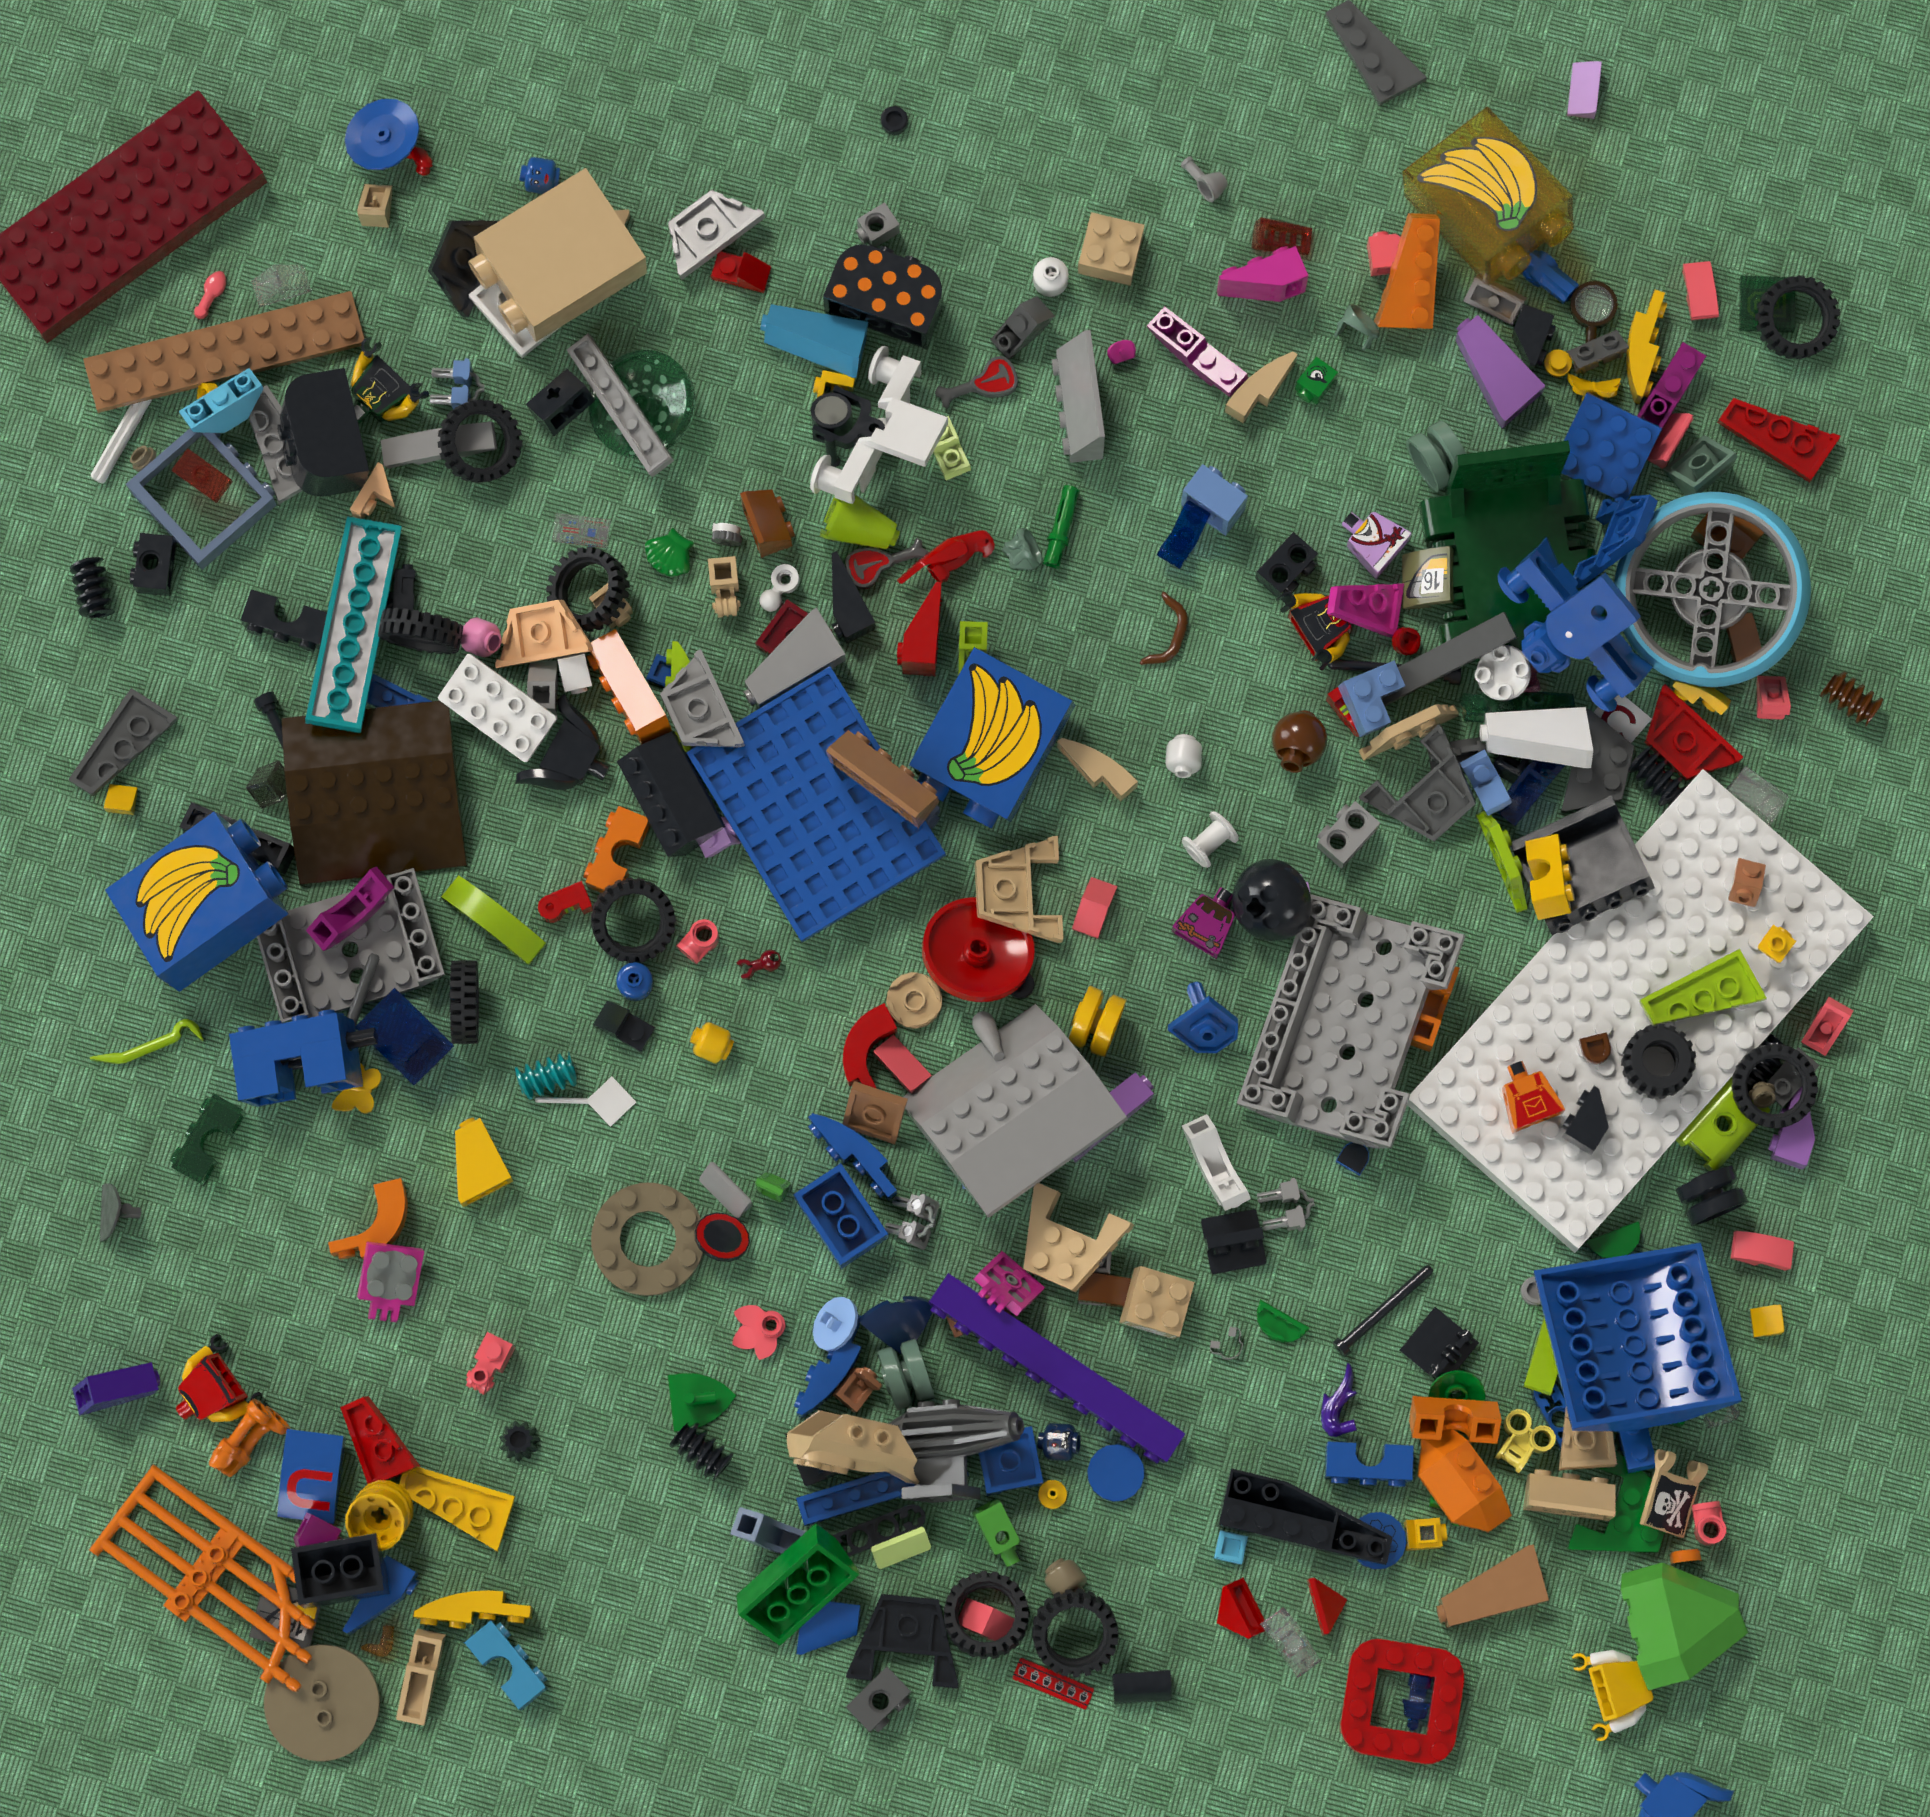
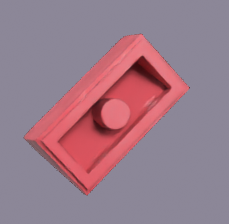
(1669, 438)
(901, 1064)

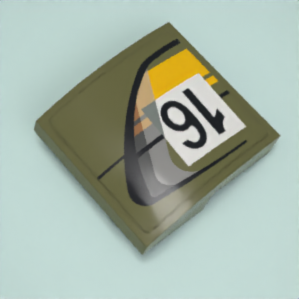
(1427, 578)

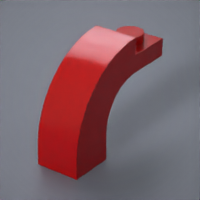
(864, 1034)

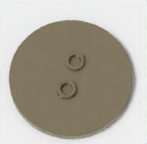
(331, 1709)

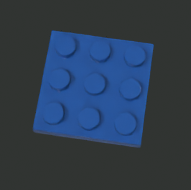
(1608, 446)

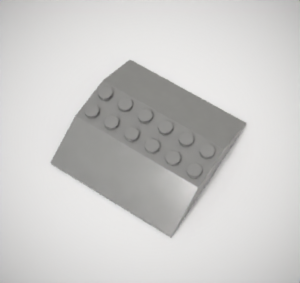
(1014, 1117)

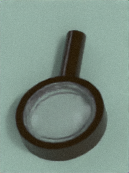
(1593, 307)

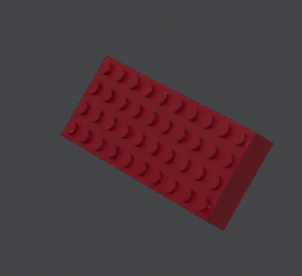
(124, 215)

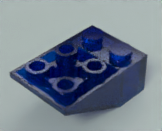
(406, 1037)

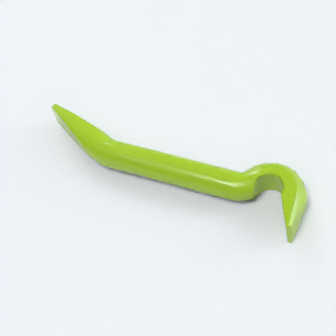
(151, 1046)

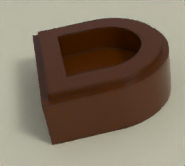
(1595, 1048)

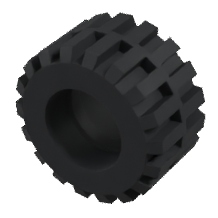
(1671, 1041)

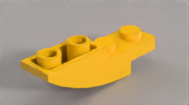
(1642, 355)
(461, 1608)

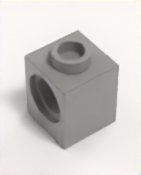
(878, 215)

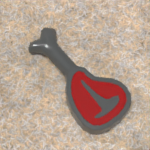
(995, 381)
(868, 563)

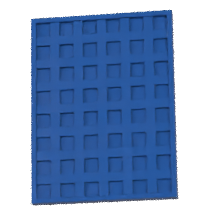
(804, 821)

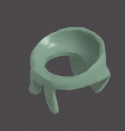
(1360, 321)
(1023, 551)

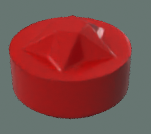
(1406, 641)

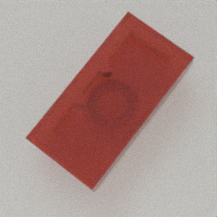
(202, 475)

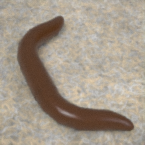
(1178, 635)

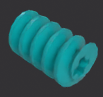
(546, 1076)

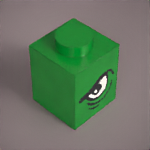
(1315, 381)

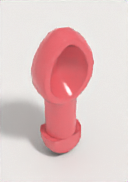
(213, 287)

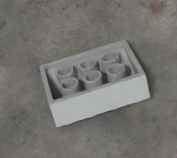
(1079, 399)

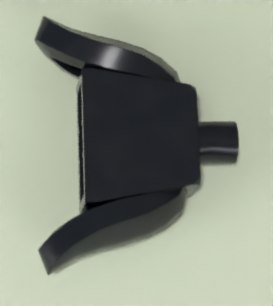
(570, 755)

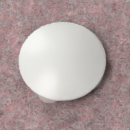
(1503, 673)

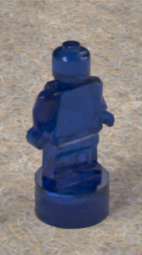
(1415, 1706)

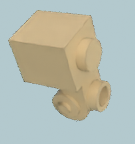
(724, 584)

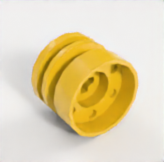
(366, 1518)

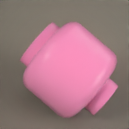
(480, 637)

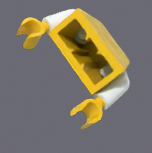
(1618, 1689)

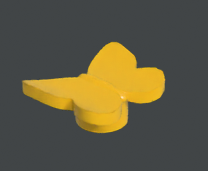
(1600, 389)
(360, 1096)

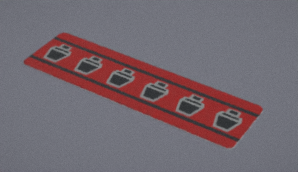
(1053, 1683)

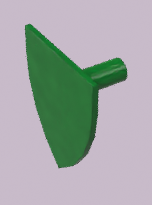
(697, 1399)

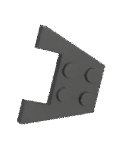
(1436, 799)

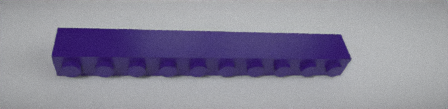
(1057, 1369)

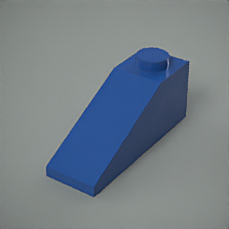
(401, 1582)

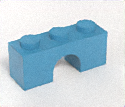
(492, 1643)

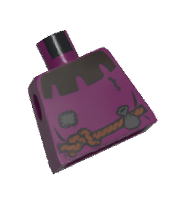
(1206, 922)

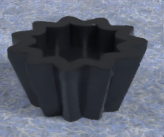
(519, 1440)

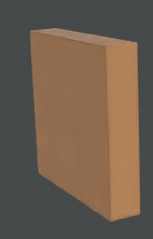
(874, 1112)

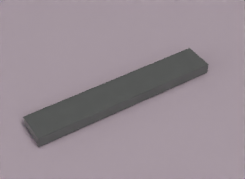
(1453, 655)

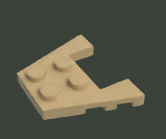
(1006, 889)
(1061, 1252)

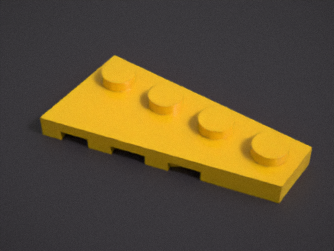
(465, 1505)

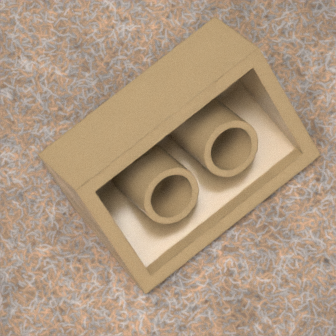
(1569, 1495)

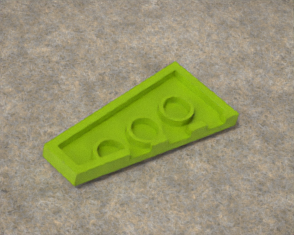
(1710, 989)

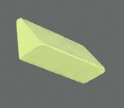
(901, 1548)

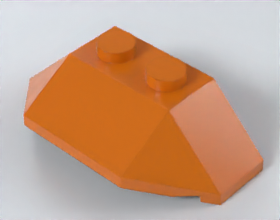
(1461, 1482)

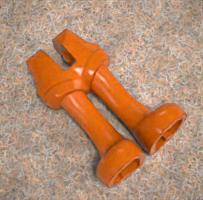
(234, 1451)

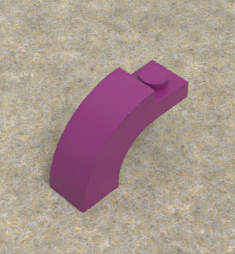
(352, 911)

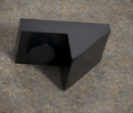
(624, 1026)

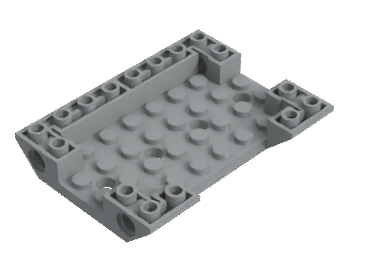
(1321, 1015)

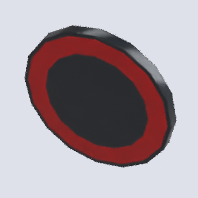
(722, 1237)

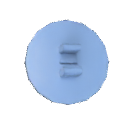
(835, 1324)

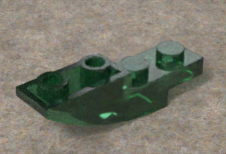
(1476, 705)

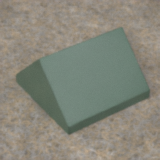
(1700, 465)

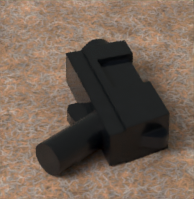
(403, 588)

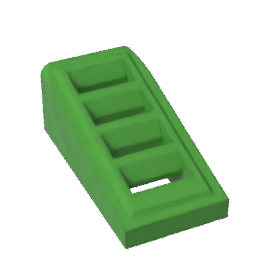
(773, 1186)

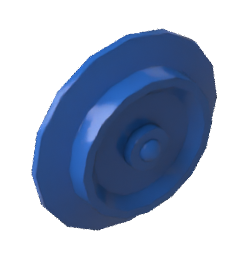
(382, 134)

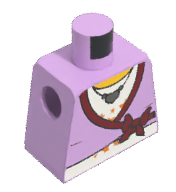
(1375, 541)

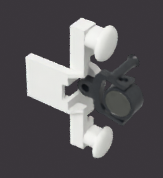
(904, 433)

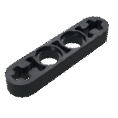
(871, 1529)

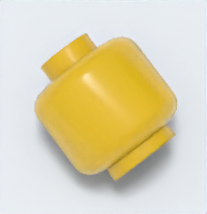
(711, 1042)

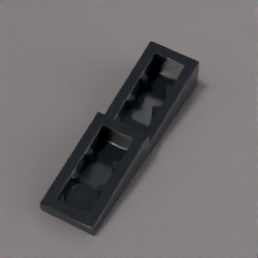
(272, 849)

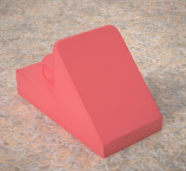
(1772, 697)
(1827, 1026)

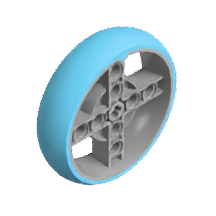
(1791, 598)

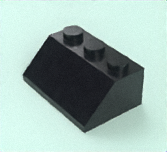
(339, 1571)

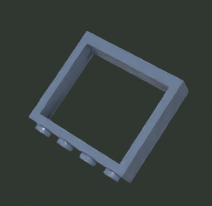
(234, 530)

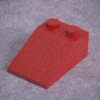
(920, 642)

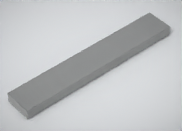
(620, 405)

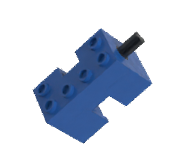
(320, 1045)

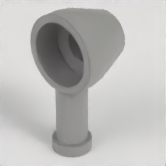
(1209, 185)

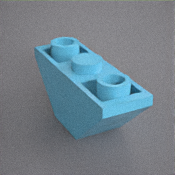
(224, 405)

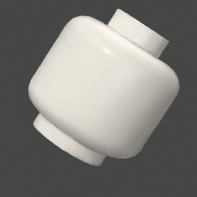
(1050, 277)
(1183, 755)

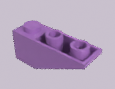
(1795, 1141)

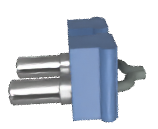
(461, 374)

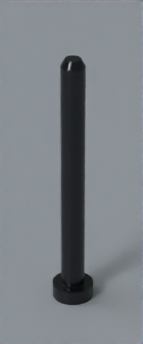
(1379, 1313)

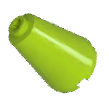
(859, 524)

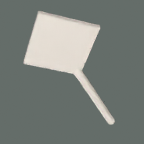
(608, 1101)

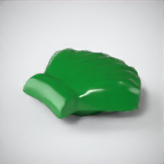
(669, 553)

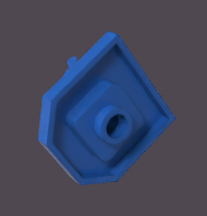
(1206, 1025)

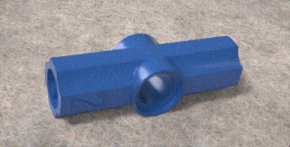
(1544, 272)

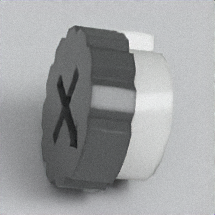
(726, 534)

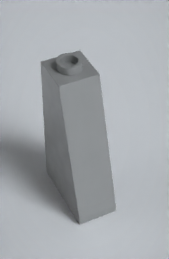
(796, 659)

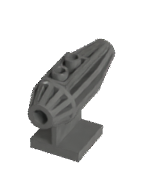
(944, 1439)

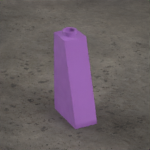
(1497, 370)
(1130, 1097)

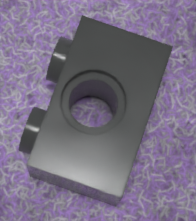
(887, 1684)

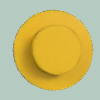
(1557, 363)

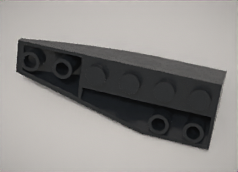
(1295, 1517)

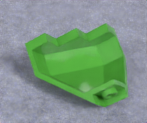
(1678, 1622)

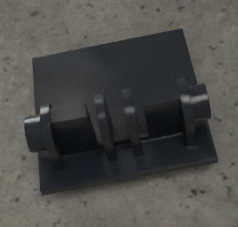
(1439, 1345)

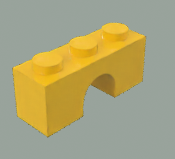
(1547, 864)

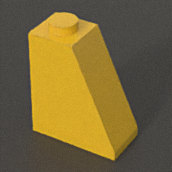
(478, 1163)

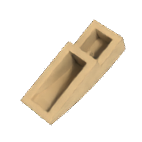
(1260, 387)
(1098, 768)
(420, 1676)

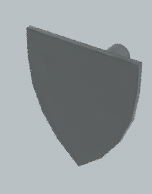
(112, 1209)

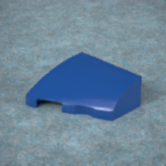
(828, 1625)

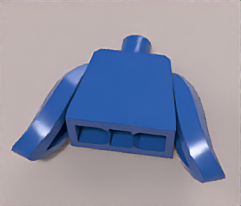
(1678, 1795)

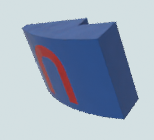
(311, 1475)

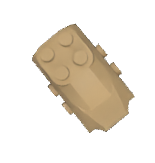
(851, 1443)

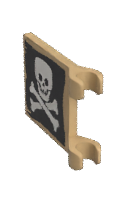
(1671, 1496)

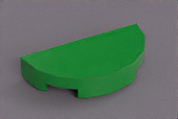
(1616, 1242)
(1279, 1325)

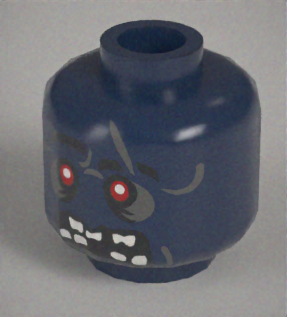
(1059, 1441)

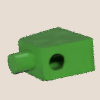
(992, 1519)

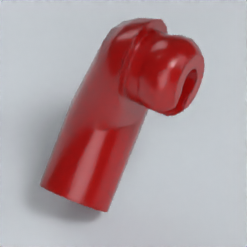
(422, 160)

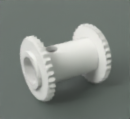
(1210, 839)

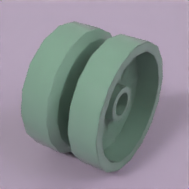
(1435, 454)
(906, 1374)

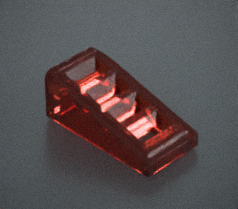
(1269, 244)

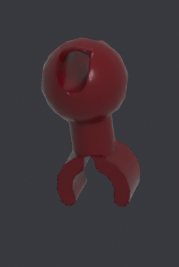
(765, 962)

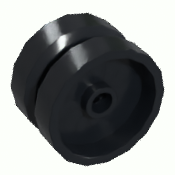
(1710, 1192)

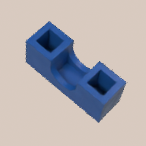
(1343, 1465)

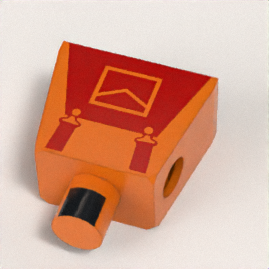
(1529, 1098)

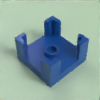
(1011, 1465)

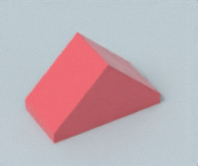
(1094, 907)
(984, 1620)

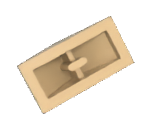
(375, 205)

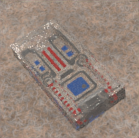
(581, 530)

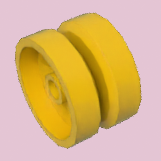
(1094, 1020)

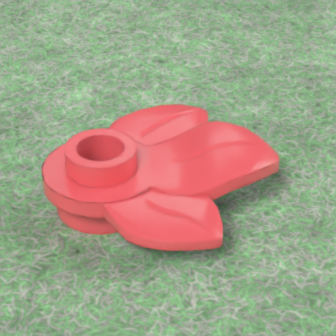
(754, 1331)

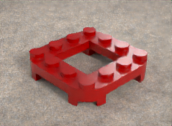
(1444, 1706)

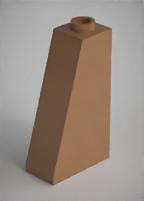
(1501, 1589)

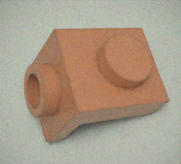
(1747, 882)
(857, 1388)

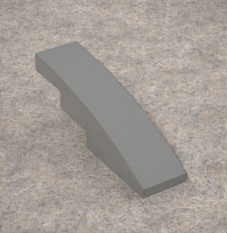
(423, 445)

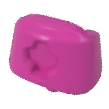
(1121, 351)

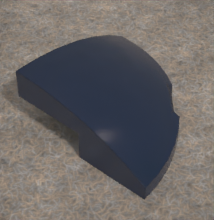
(898, 1321)

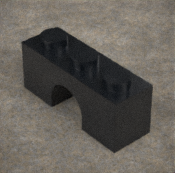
(261, 617)

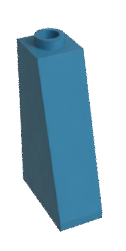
(817, 337)

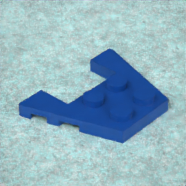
(1626, 531)

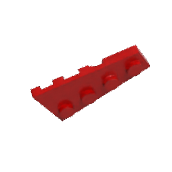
(1788, 442)

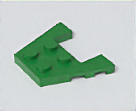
(1624, 1530)

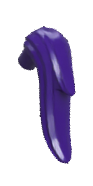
(1332, 1407)

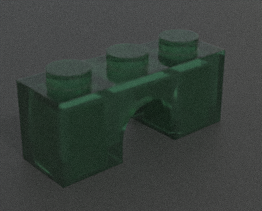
(215, 1117)

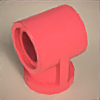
(694, 948)
(1708, 1513)

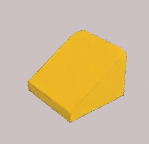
(121, 799)
(1767, 1321)

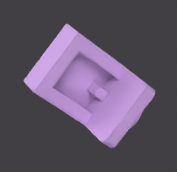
(720, 841)

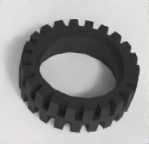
(1822, 298)
(510, 432)
(613, 597)
(420, 631)
(642, 952)
(464, 1002)
(1807, 1096)
(981, 1581)
(1075, 1665)

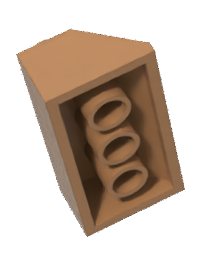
(883, 778)

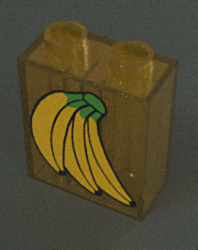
(1490, 197)

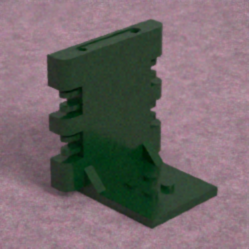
(1495, 516)

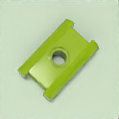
(1705, 1136)

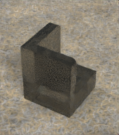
(268, 784)

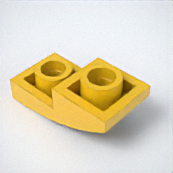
(1711, 697)

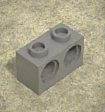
(1352, 838)

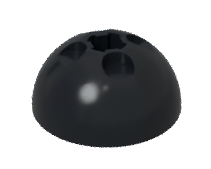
(1280, 892)

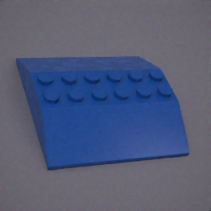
(1637, 1339)

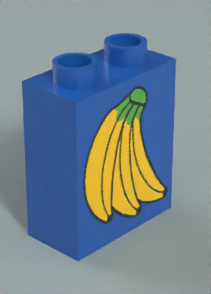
(991, 738)
(199, 899)

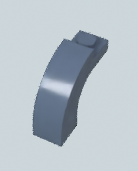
(764, 1531)

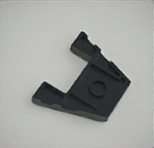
(906, 1627)

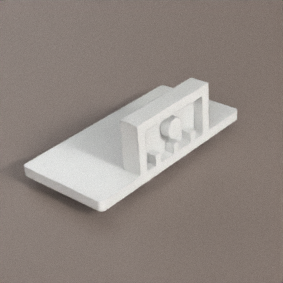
(497, 708)

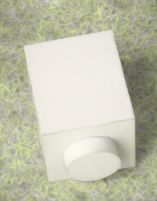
(574, 673)

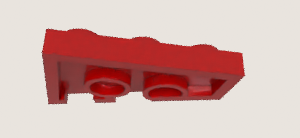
(375, 1442)

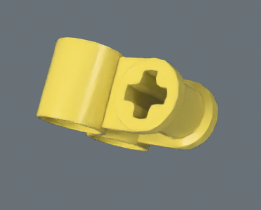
(1522, 1442)

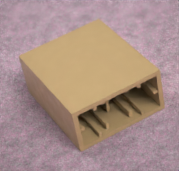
(557, 256)

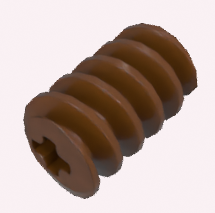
(1852, 697)

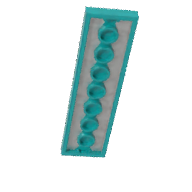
(352, 624)

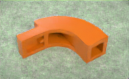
(387, 1226)

